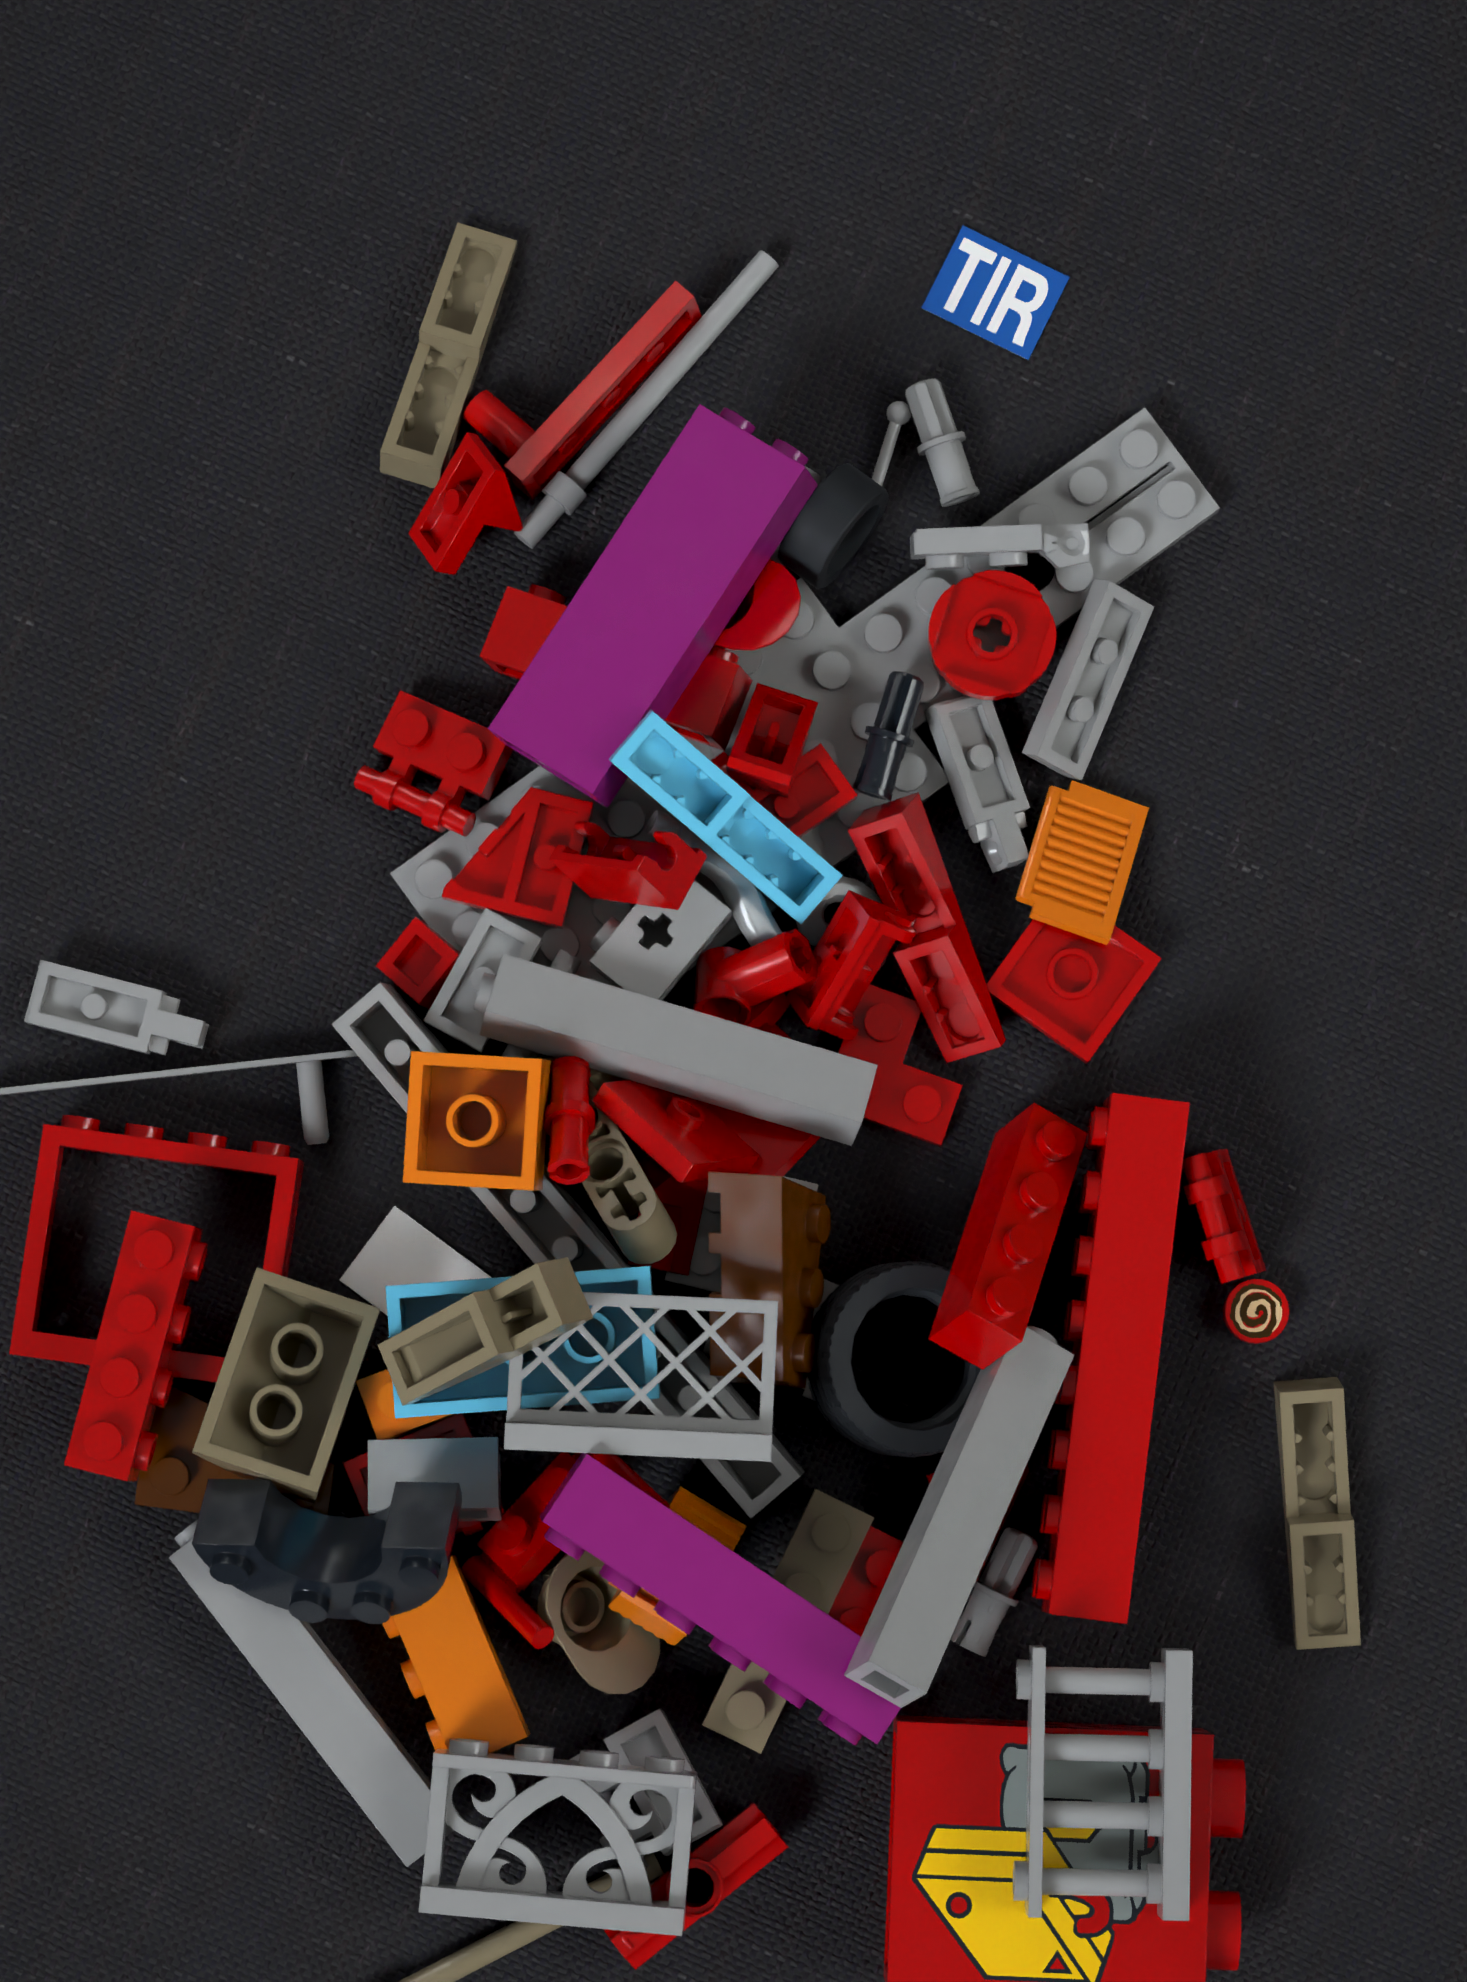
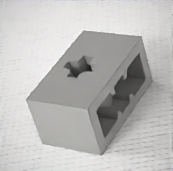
(658, 970)

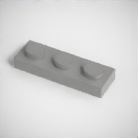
(1088, 679)

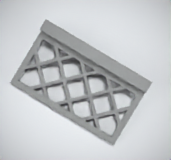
(647, 1433)

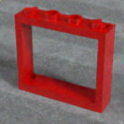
(146, 1143)

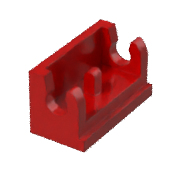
(631, 869)
(847, 963)

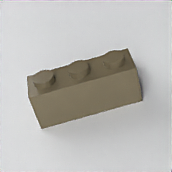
(286, 1384)

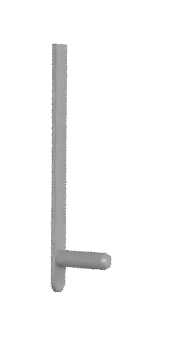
(308, 1075)

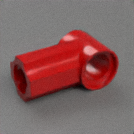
(736, 980)

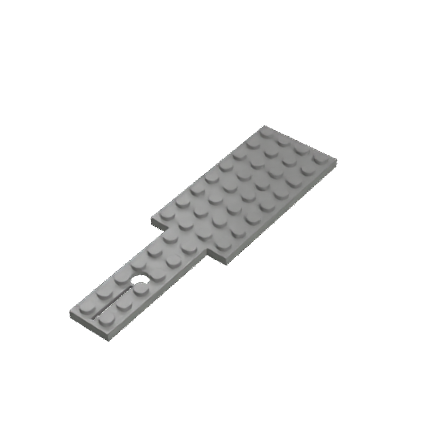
(848, 675)

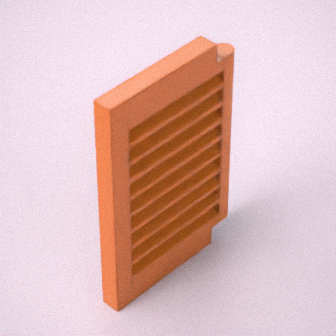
(1081, 860)

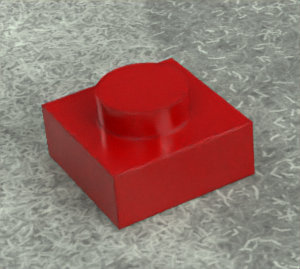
(419, 962)

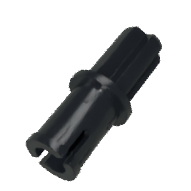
(889, 736)

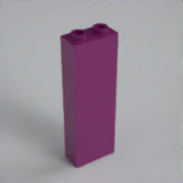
(655, 599)

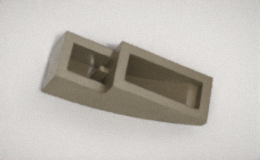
(485, 1330)

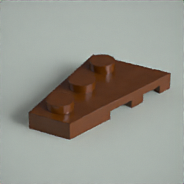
(180, 1477)

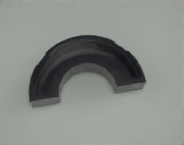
(326, 1562)

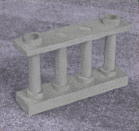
(1162, 1816)

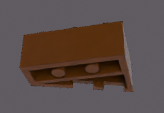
(768, 1253)

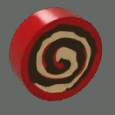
(1256, 1311)

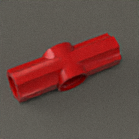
(729, 1858)

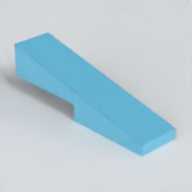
(725, 817)

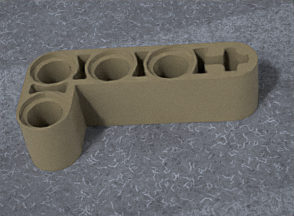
(622, 1188)

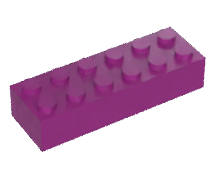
(717, 1590)

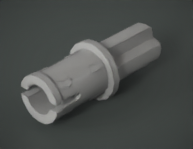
(941, 442)
(995, 1591)

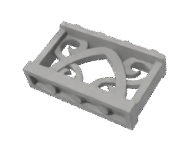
(480, 1887)

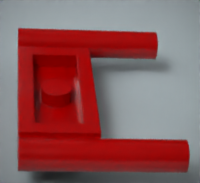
(518, 1550)

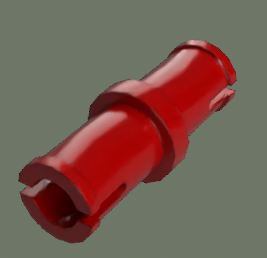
(569, 1120)

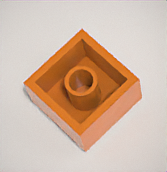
(476, 1121)

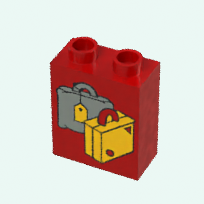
(964, 1823)

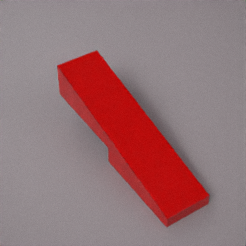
(940, 960)

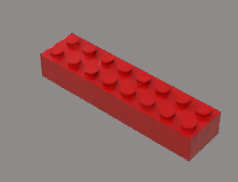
(1114, 1359)

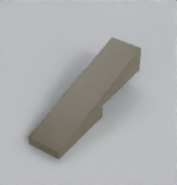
(447, 356)
(1317, 1512)

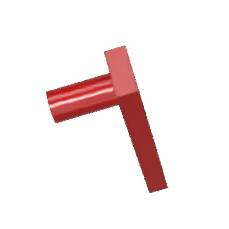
(542, 453)

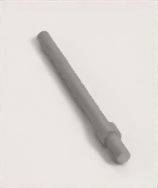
(566, 490)

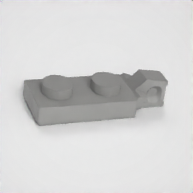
(1004, 544)
(982, 777)
(109, 1011)

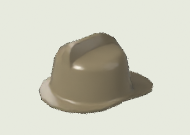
(599, 1642)

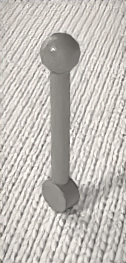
(898, 414)

